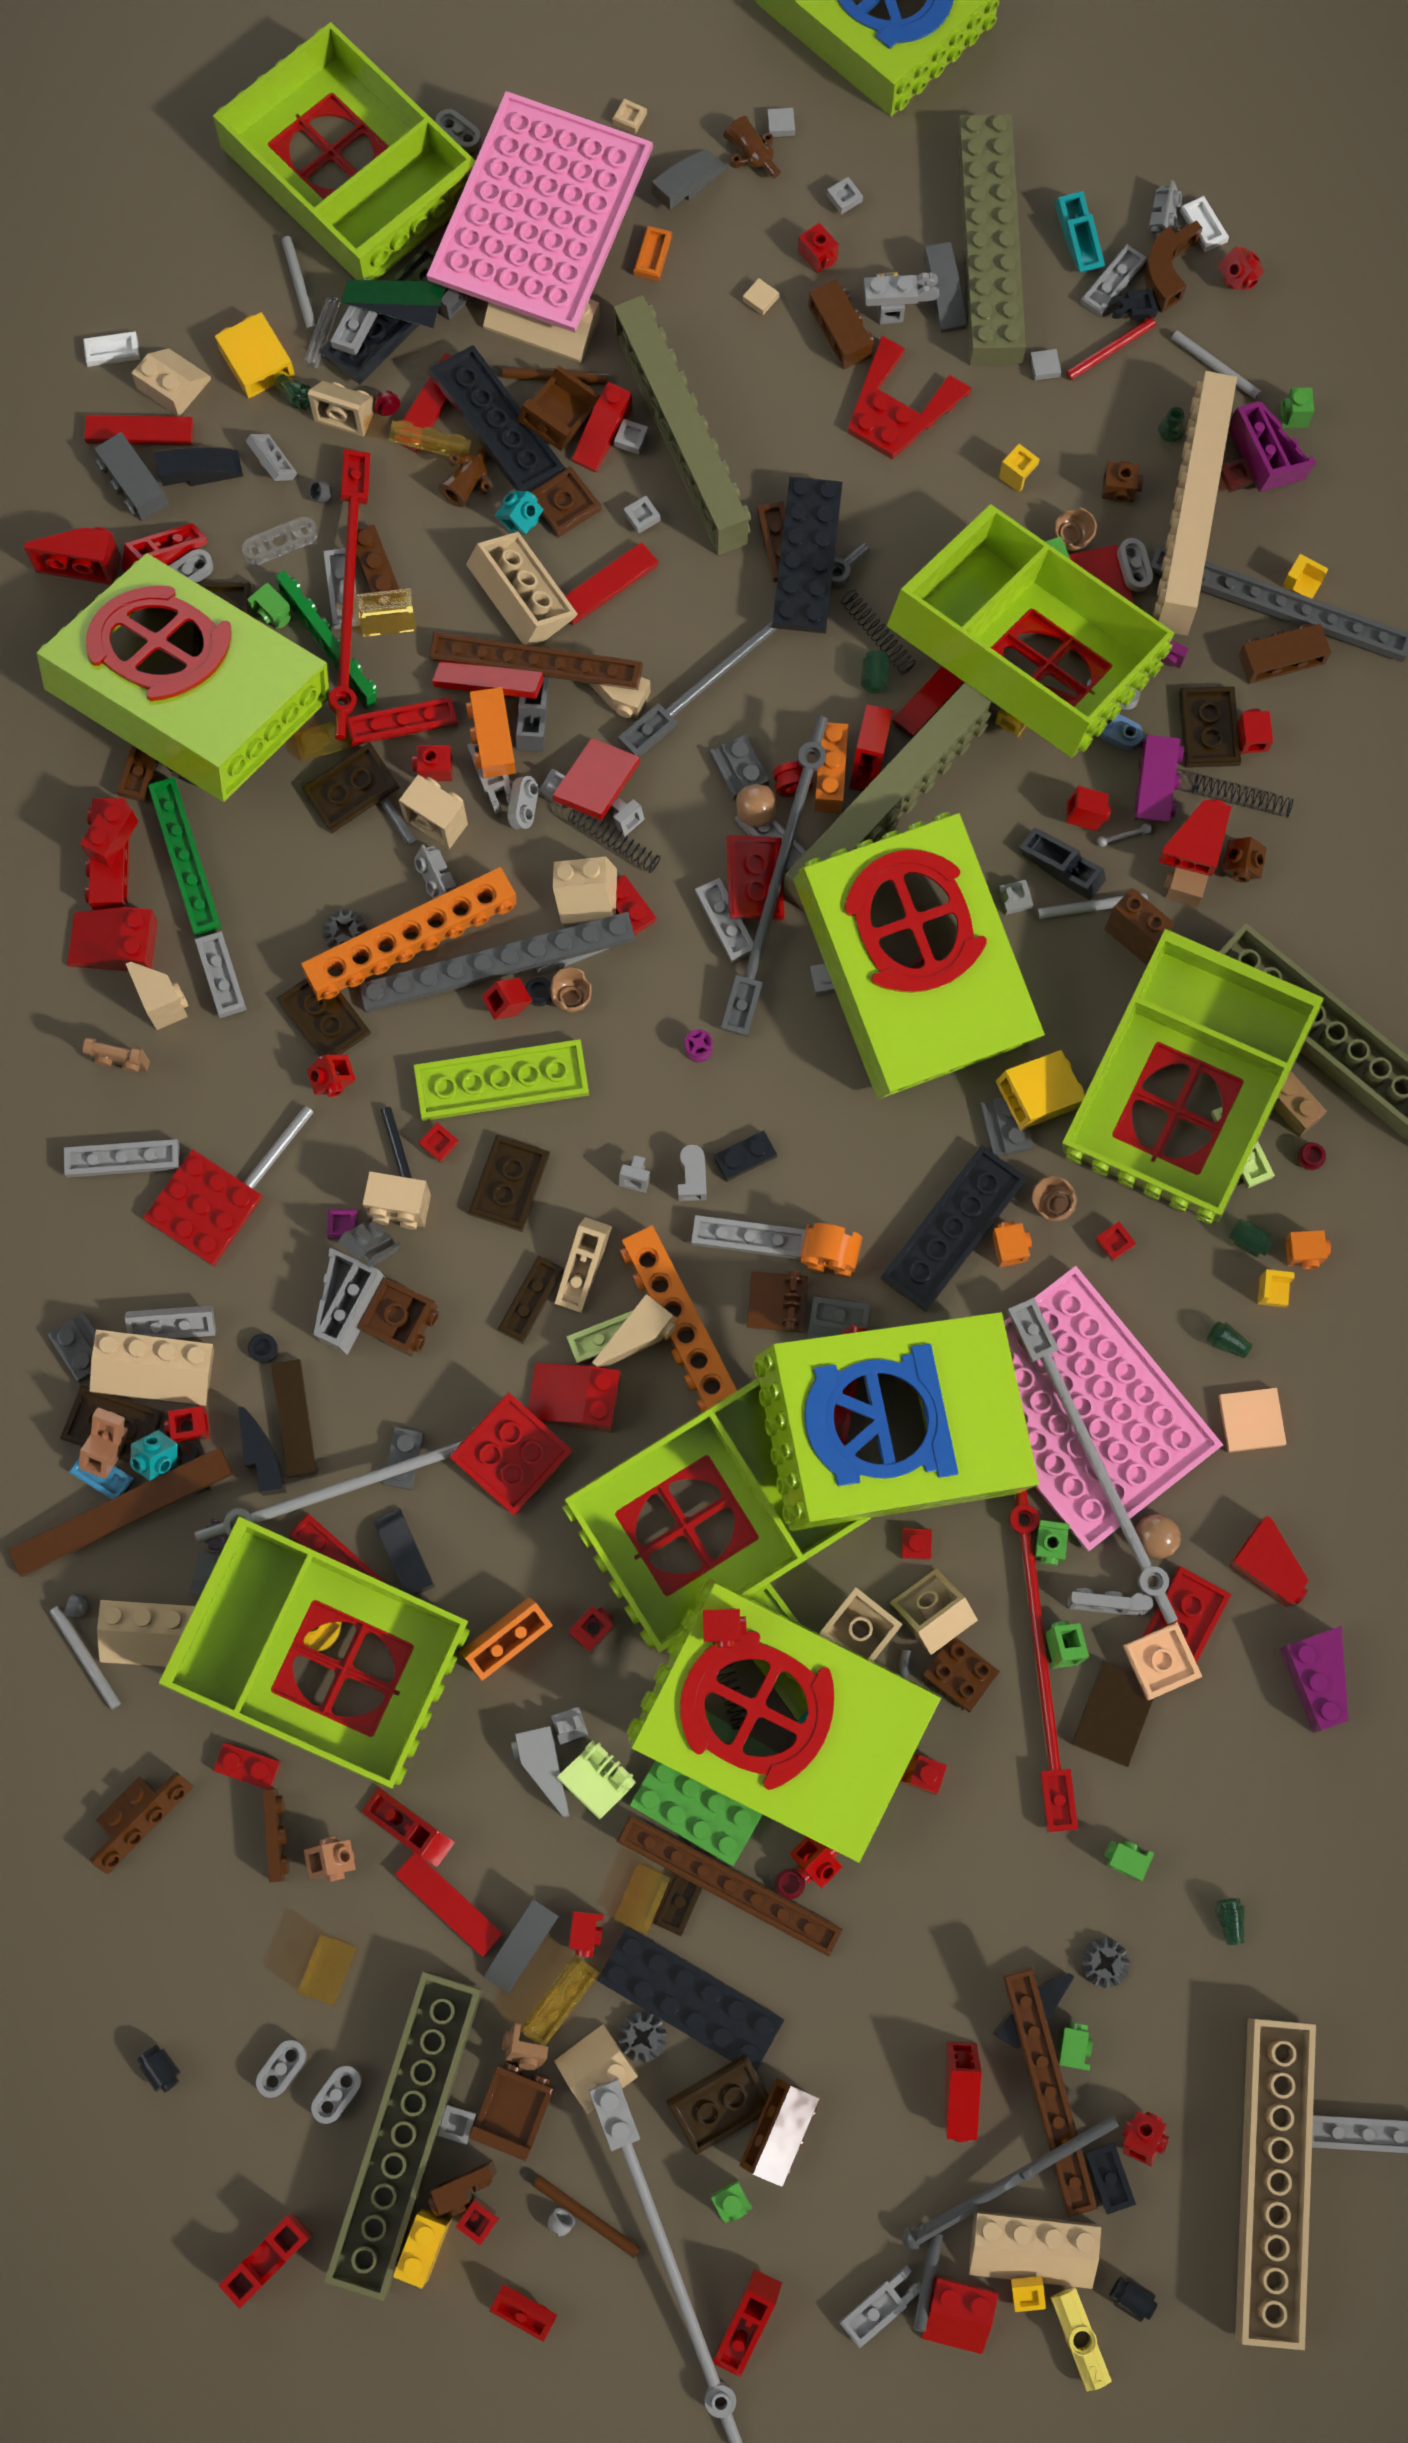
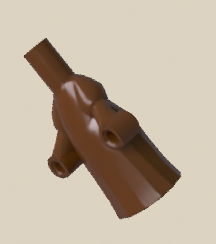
(756, 151)
(463, 480)

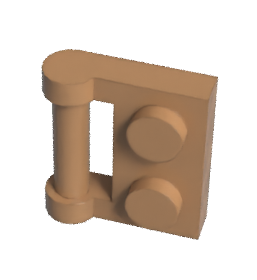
(104, 1055)

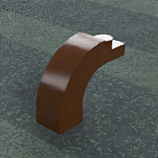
(1159, 271)

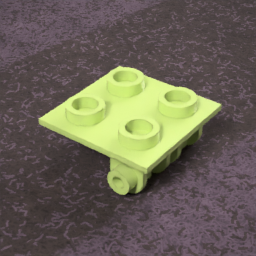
(597, 1779)

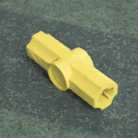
(1087, 2358)

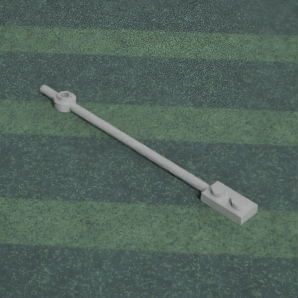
(1040, 1345)
(324, 1493)
(621, 2133)

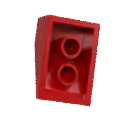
(77, 554)
(112, 938)
(575, 1395)

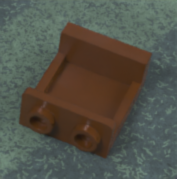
(559, 408)
(1137, 925)
(512, 2111)

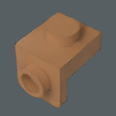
(525, 2054)

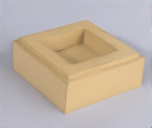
(629, 116)
(760, 296)

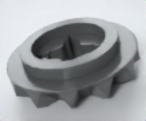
(344, 918)
(1091, 1959)
(644, 2022)

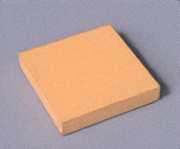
(1252, 1420)
(1162, 1661)

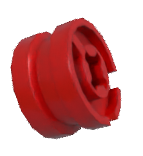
(787, 778)

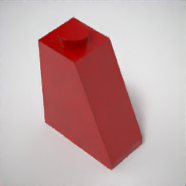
(871, 746)
(1199, 839)
(1271, 1564)
(962, 2091)

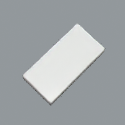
(1212, 232)
(111, 349)

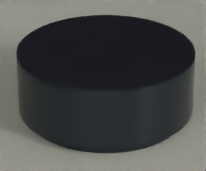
(539, 991)
(263, 1348)

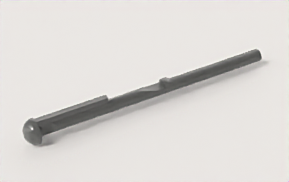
(915, 2237)

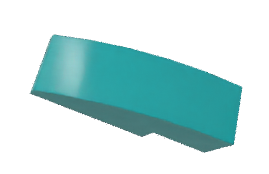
(1079, 232)

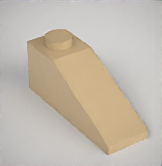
(625, 702)
(583, 1264)
(641, 1329)

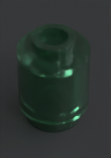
(875, 671)
(1251, 1238)

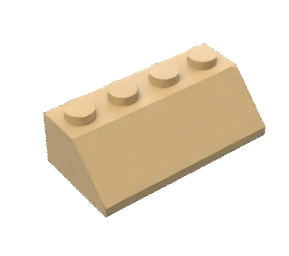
(542, 334)
(520, 588)
(151, 1367)
(140, 1632)
(1034, 2246)

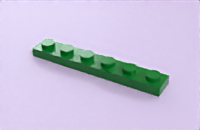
(321, 632)
(185, 857)

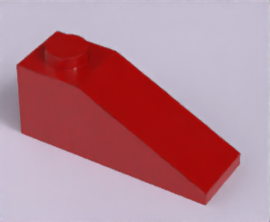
(603, 426)
(164, 546)
(408, 1827)
(747, 2322)

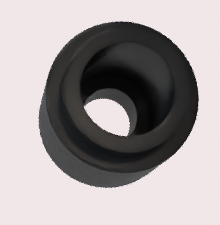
(159, 2069)
(1133, 2299)

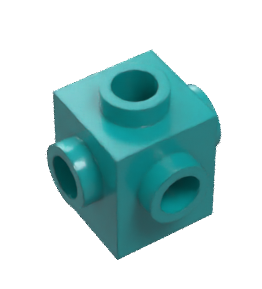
(519, 511)
(153, 1455)

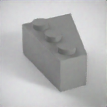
(344, 1300)

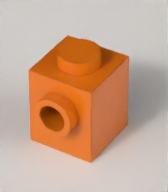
(1011, 1243)
(1307, 1249)

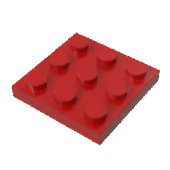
(203, 1207)
(510, 1453)

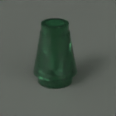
(294, 391)
(1172, 426)
(1229, 1340)
(1231, 1919)

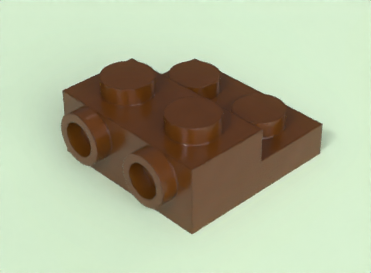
(399, 1317)
(455, 2193)

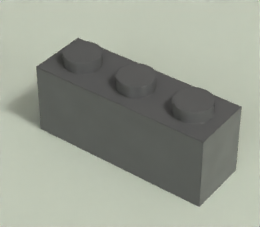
(130, 477)

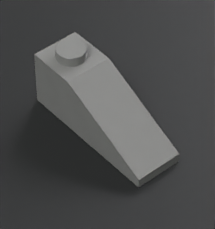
(539, 1758)

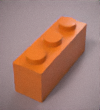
(491, 733)
(832, 774)
(505, 1638)

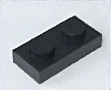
(745, 1155)
(1110, 2178)

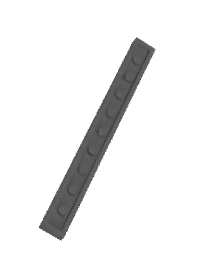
(1298, 609)
(497, 962)

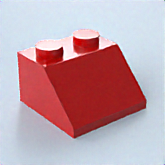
(960, 2314)

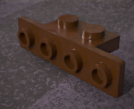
(135, 1816)

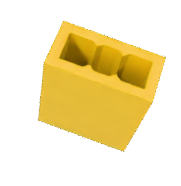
(254, 354)
(1040, 1089)
(422, 2248)

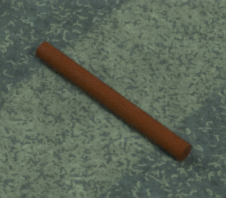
(542, 374)
(586, 2216)

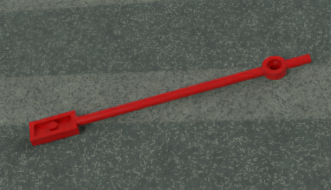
(355, 492)
(1055, 1783)

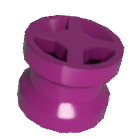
(698, 1039)

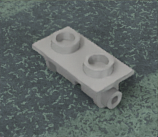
(1167, 201)
(429, 863)

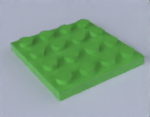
(698, 1811)

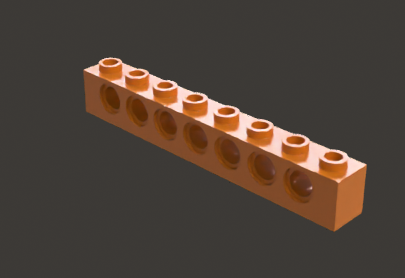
(492, 884)
(648, 1244)

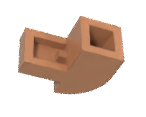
(104, 1444)

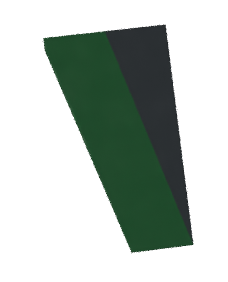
(404, 300)

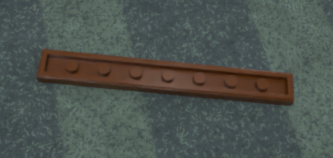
(550, 661)
(120, 1512)
(729, 1885)
(1048, 2088)

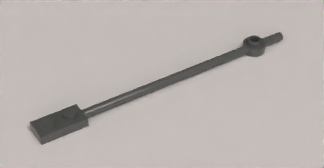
(660, 721)
(747, 989)

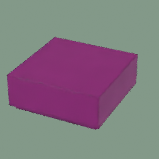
(340, 1222)

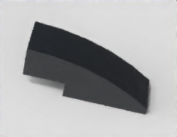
(197, 465)
(1063, 863)
(261, 1455)
(404, 1553)
(1050, 1993)

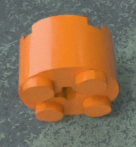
(830, 1249)

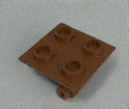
(777, 1301)
(960, 1674)

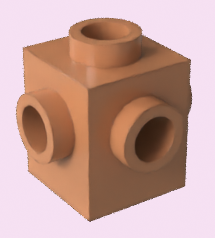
(330, 1859)

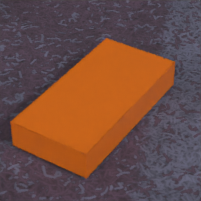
(652, 253)

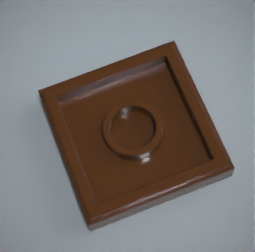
(565, 501)

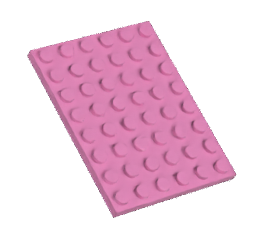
(540, 211)
(1127, 1405)

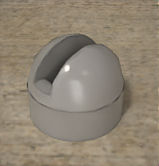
(561, 2222)

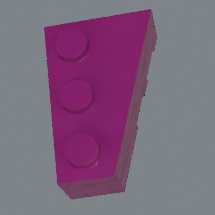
(1267, 448)
(1158, 778)
(1319, 1677)

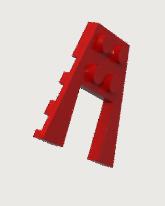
(887, 422)

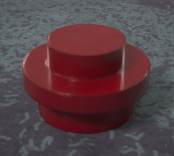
(386, 403)
(1311, 1156)
(789, 1884)

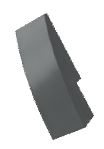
(686, 178)
(949, 306)
(533, 720)
(521, 1945)

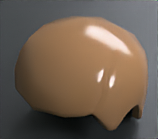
(1075, 528)
(756, 805)
(570, 990)
(1054, 1198)
(1158, 1535)

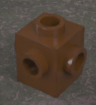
(1121, 481)
(1244, 859)

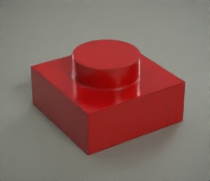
(438, 1142)
(1115, 1241)
(916, 1544)

